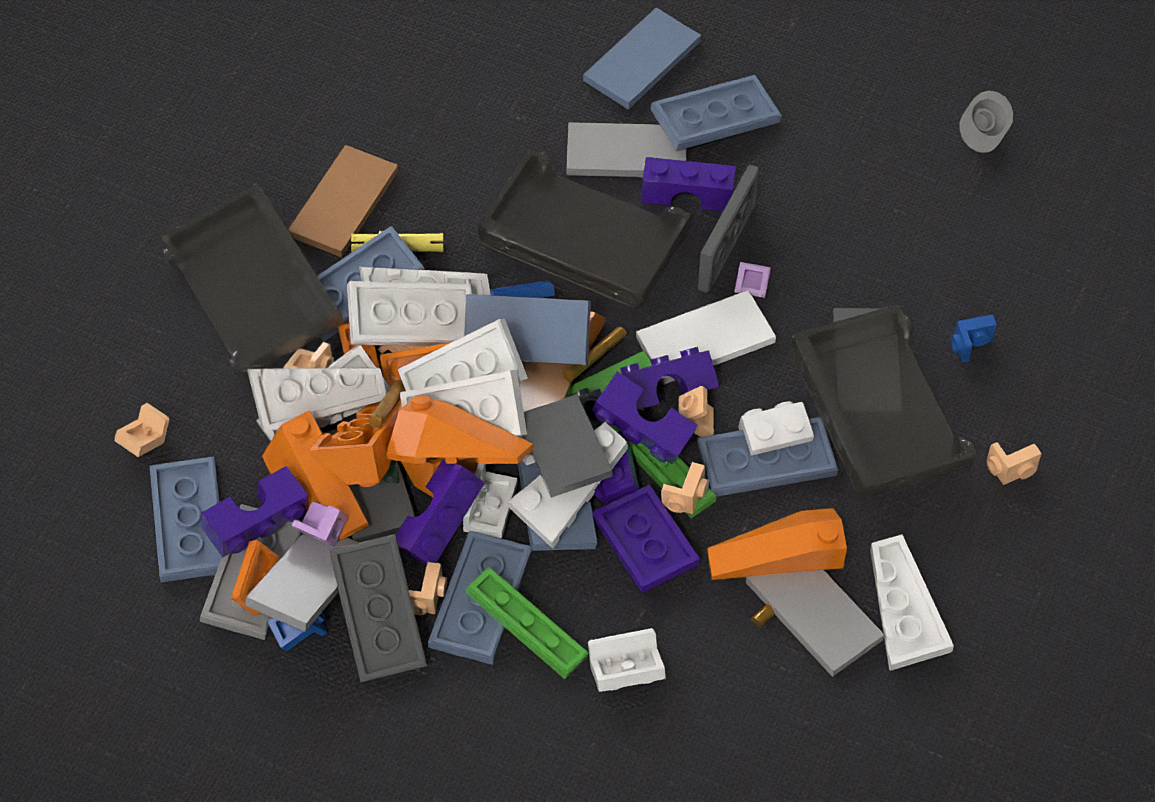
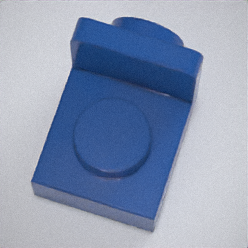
(972, 333)
(289, 636)

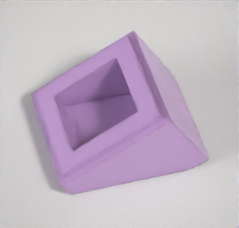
(752, 278)

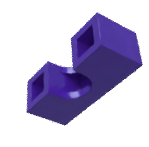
(669, 177)
(689, 371)
(663, 437)
(453, 494)
(233, 527)

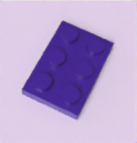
(645, 538)

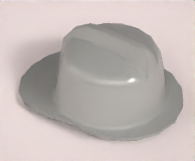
(986, 121)

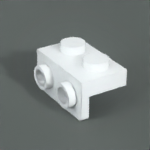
(776, 428)
(491, 506)
(625, 660)

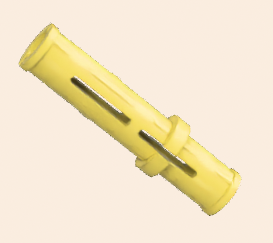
(415, 242)

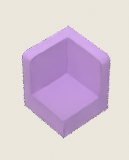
(322, 523)

